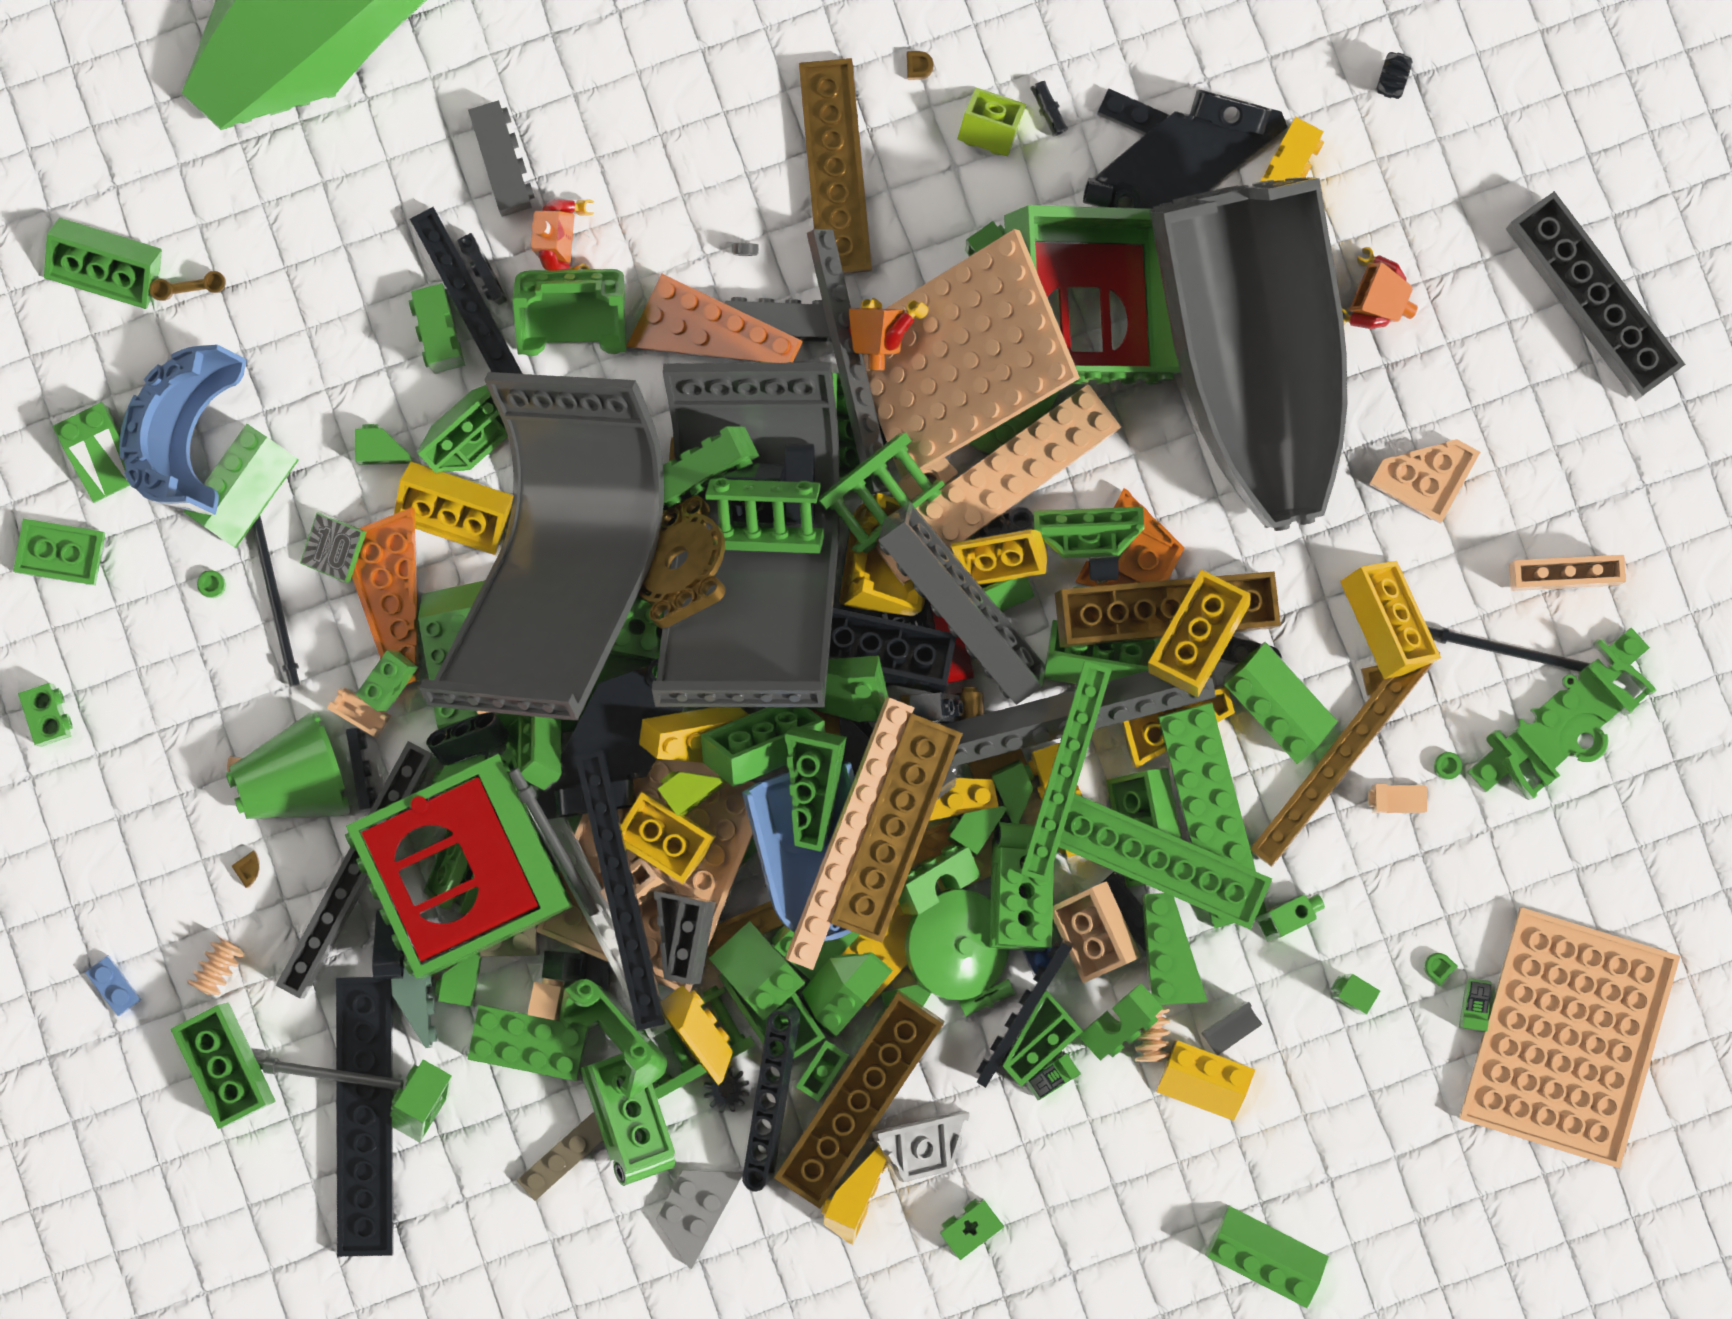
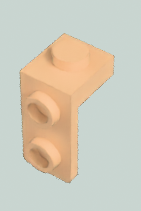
(1398, 798)

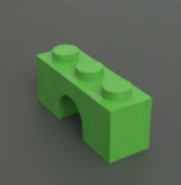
(953, 866)
(1135, 1011)

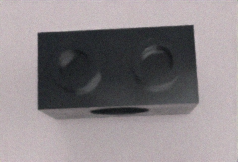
(938, 707)

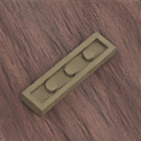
(561, 1158)

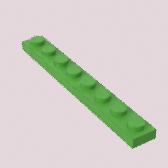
(1066, 771)

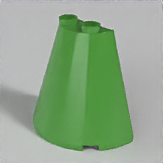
(290, 775)

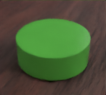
(211, 584)
(1447, 765)

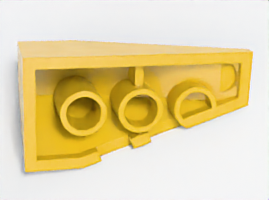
(850, 1202)

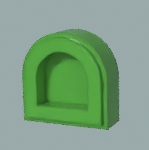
(1439, 967)

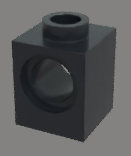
(563, 965)

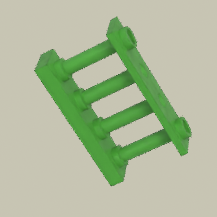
(855, 482)
(767, 539)
(690, 1069)

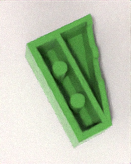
(436, 328)

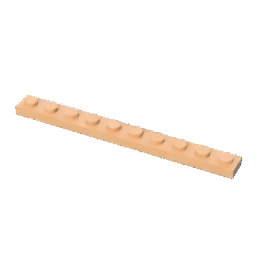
(848, 834)

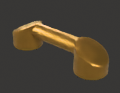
(164, 290)

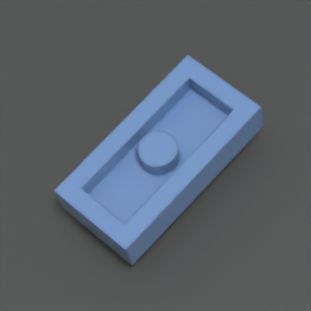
(113, 986)

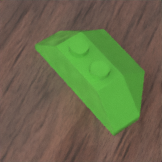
(464, 433)
(1089, 531)
(843, 989)

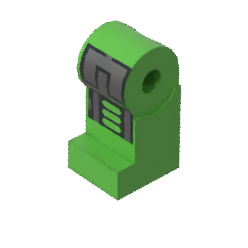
(1475, 1005)
(1053, 1077)

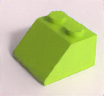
(991, 122)
(688, 790)

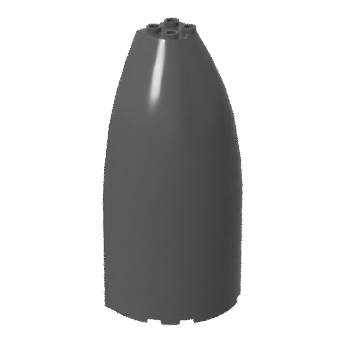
(1260, 338)

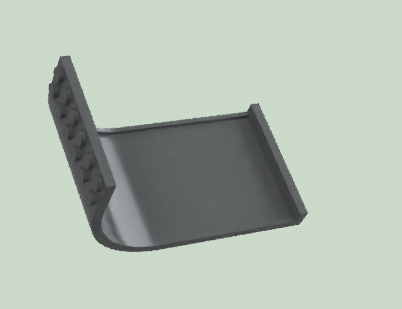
(571, 552)
(775, 620)

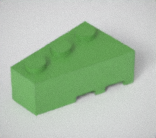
(536, 748)
(1040, 1039)

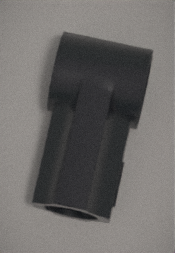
(1103, 568)

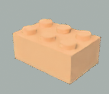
(1097, 932)

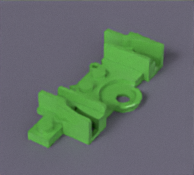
(1565, 716)

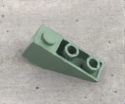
(414, 1001)

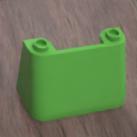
(569, 308)
(591, 1005)

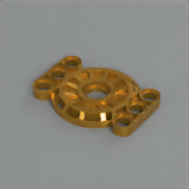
(705, 554)

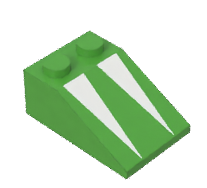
(93, 449)

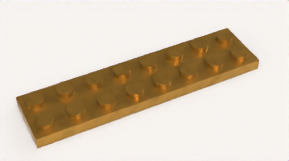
(836, 158)
(896, 827)

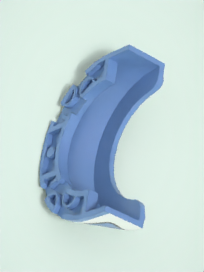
(162, 421)

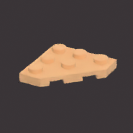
(1427, 477)

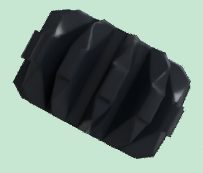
(1394, 75)
(731, 1096)

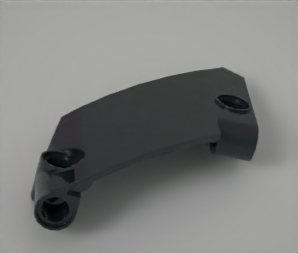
(1185, 153)
(613, 725)

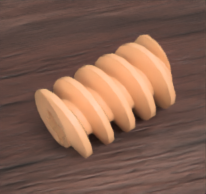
(216, 967)
(1153, 1040)

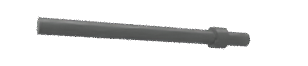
(527, 795)
(273, 1065)

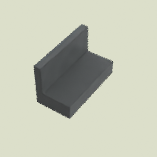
(1231, 1028)

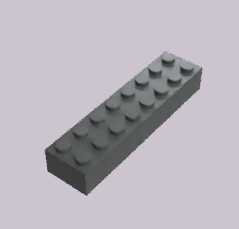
(1595, 296)
(961, 603)

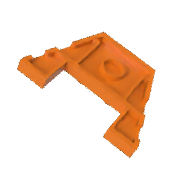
(1147, 557)

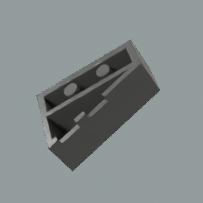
(685, 935)

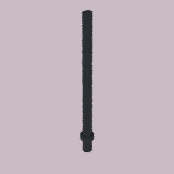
(1445, 635)
(289, 666)

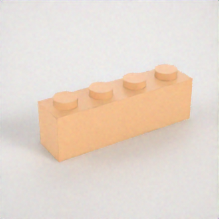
(1567, 572)

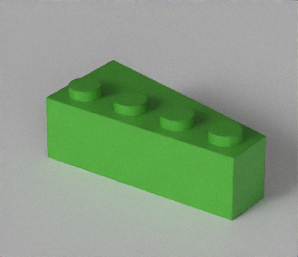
(814, 777)

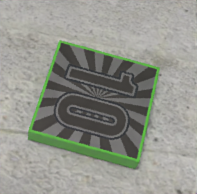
(333, 547)

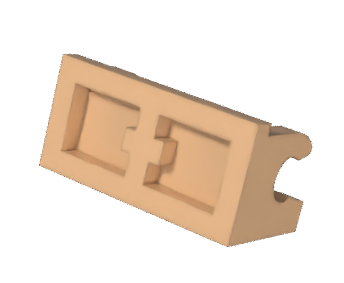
(359, 713)

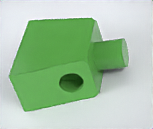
(1284, 920)

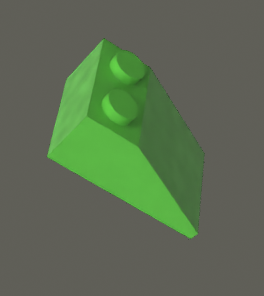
(854, 688)
(756, 970)

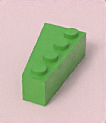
(713, 461)
(1169, 958)

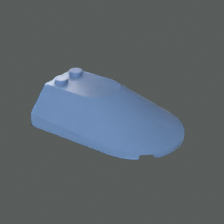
(786, 867)

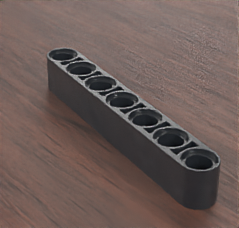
(763, 1107)

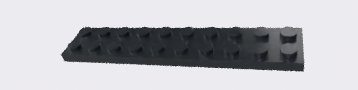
(364, 1118)

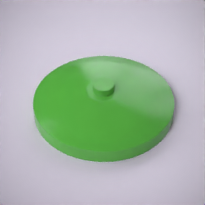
(951, 948)

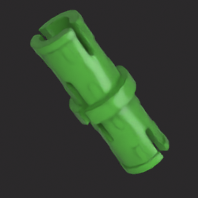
(987, 998)

